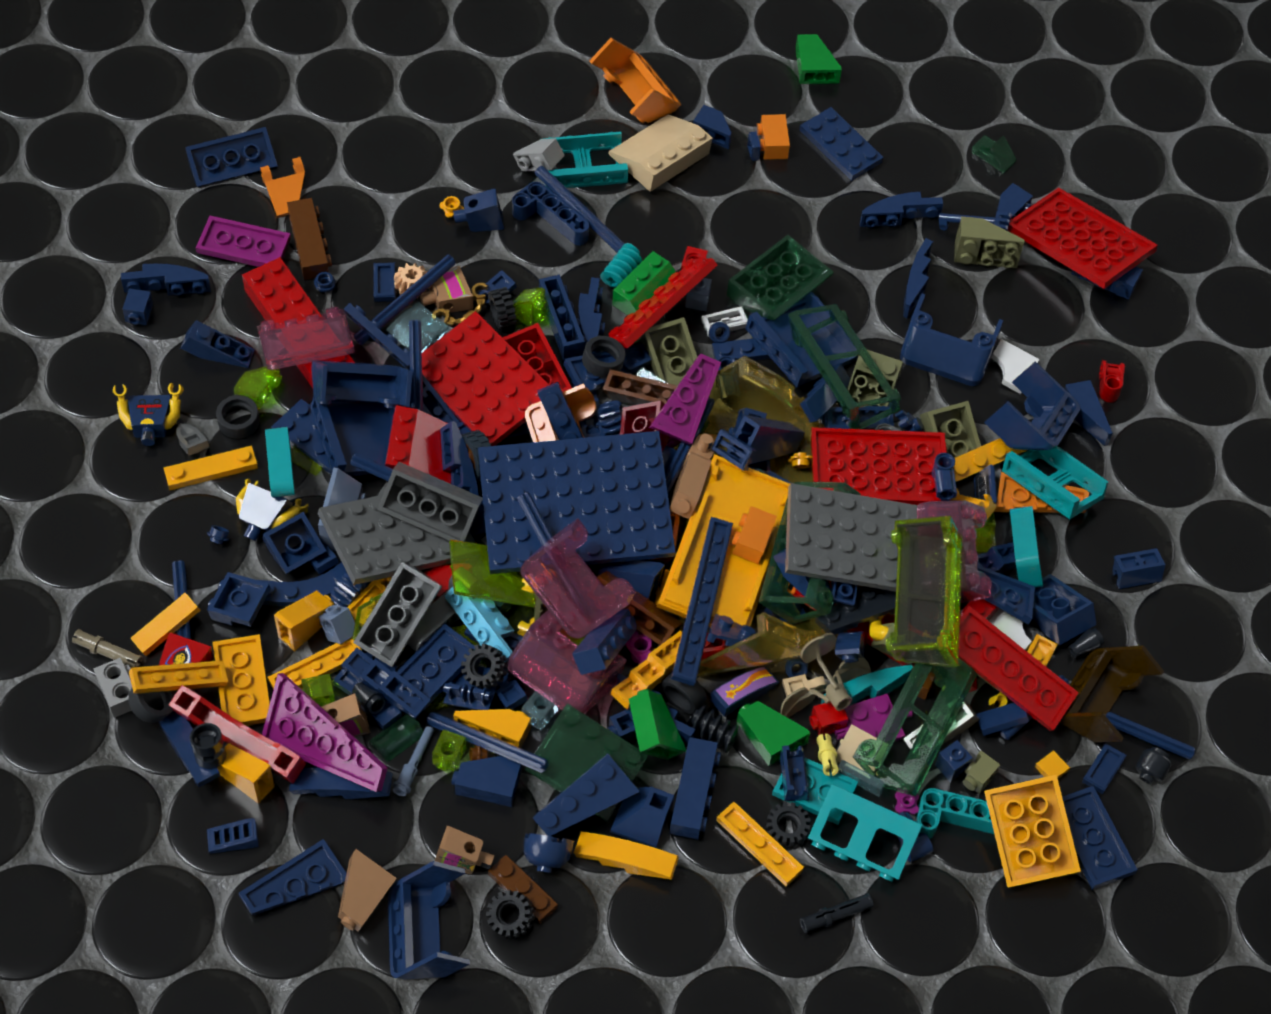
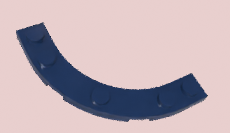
(287, 593)

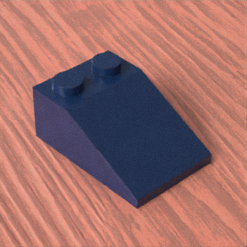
(1061, 610)

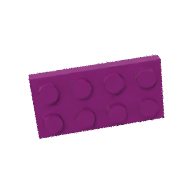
(242, 242)

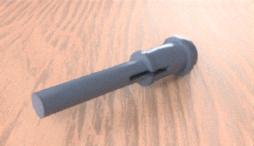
(409, 770)

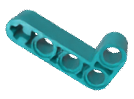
(279, 462)
(1026, 546)
(944, 813)

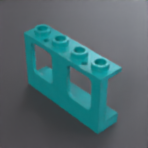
(584, 173)
(1051, 487)
(870, 818)

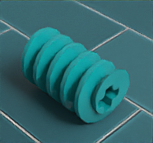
(621, 266)

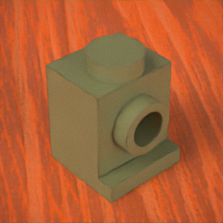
(980, 772)

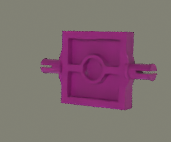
(870, 716)

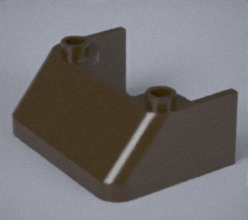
(1099, 685)

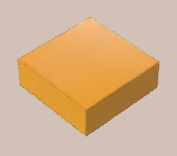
(1052, 765)

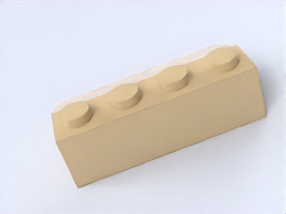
(662, 150)

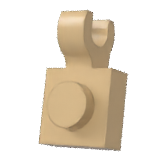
(797, 682)

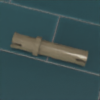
(98, 645)

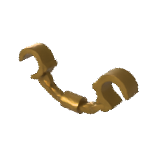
(480, 301)

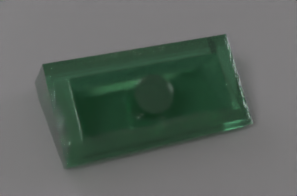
(397, 737)

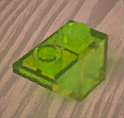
(530, 306)
(258, 384)

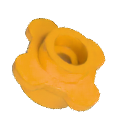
(448, 203)
(800, 460)

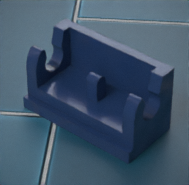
(1138, 568)
(794, 774)

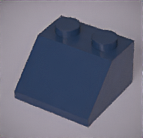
(293, 543)

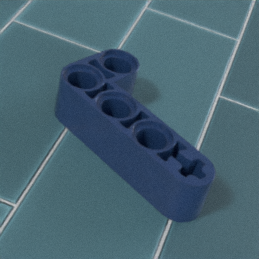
(541, 200)

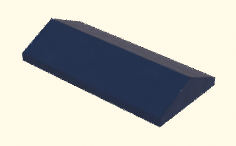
(230, 157)

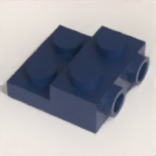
(238, 600)

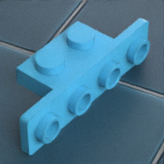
(482, 620)

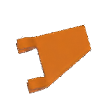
(285, 188)

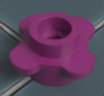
(911, 808)

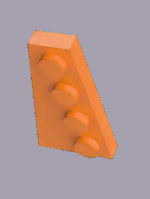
(1014, 495)

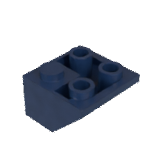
(644, 816)

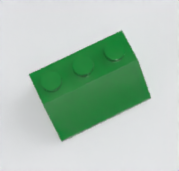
(642, 283)

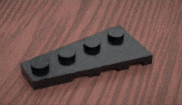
(868, 606)

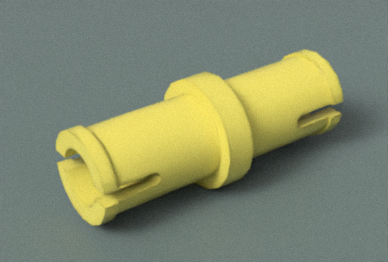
(827, 754)

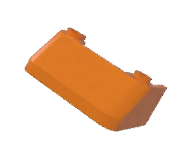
(637, 80)

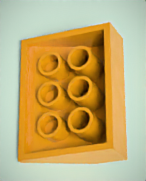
(1032, 831)

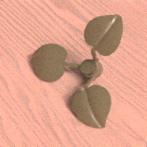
(835, 690)

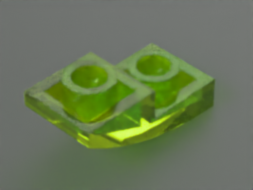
(986, 535)

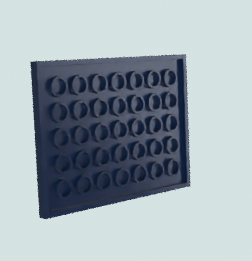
(603, 481)

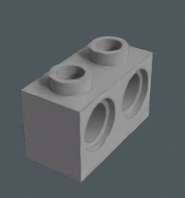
(116, 687)

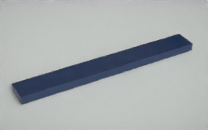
(702, 601)

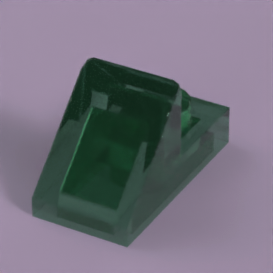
(995, 153)

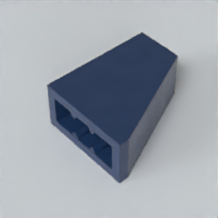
(642, 575)
(488, 780)

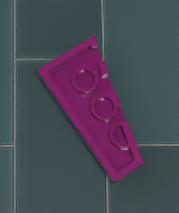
(687, 403)

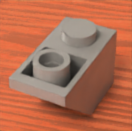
(542, 152)

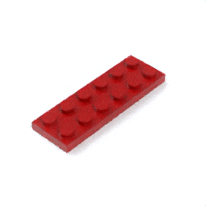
(662, 301)
(1013, 670)

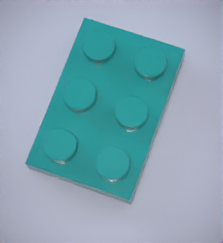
(818, 788)

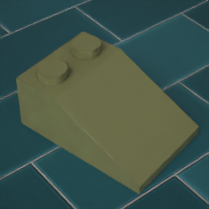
(670, 350)
(957, 425)

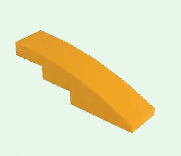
(650, 672)
(625, 854)

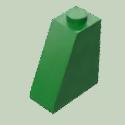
(815, 61)
(655, 726)
(770, 731)

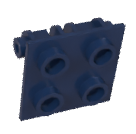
(465, 695)

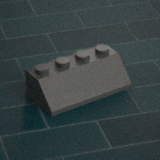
(429, 503)
(397, 614)

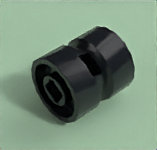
(208, 745)

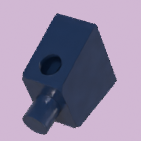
(481, 212)

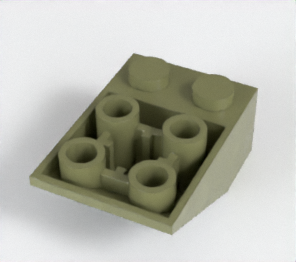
(986, 244)
(864, 385)

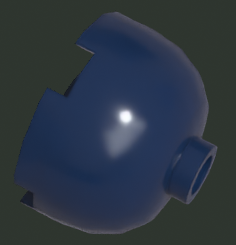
(547, 851)

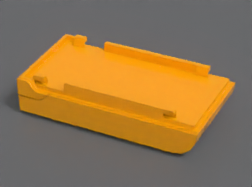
(725, 496)

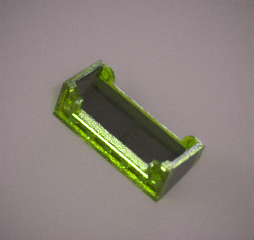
(927, 591)

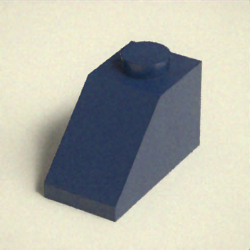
(715, 125)

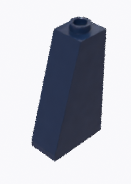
(768, 438)

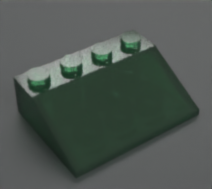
(777, 279)
(576, 745)

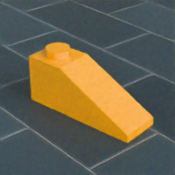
(500, 723)

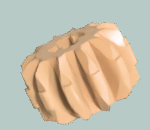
(408, 276)

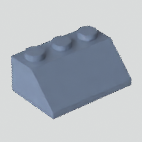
(340, 490)

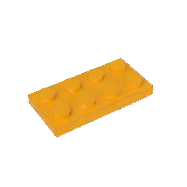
(247, 691)

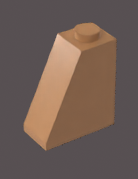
(689, 485)
(363, 890)

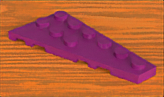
(318, 738)

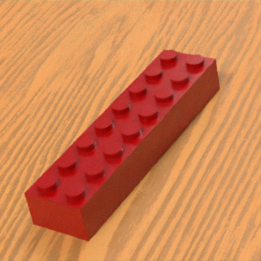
(280, 299)

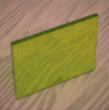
(473, 577)

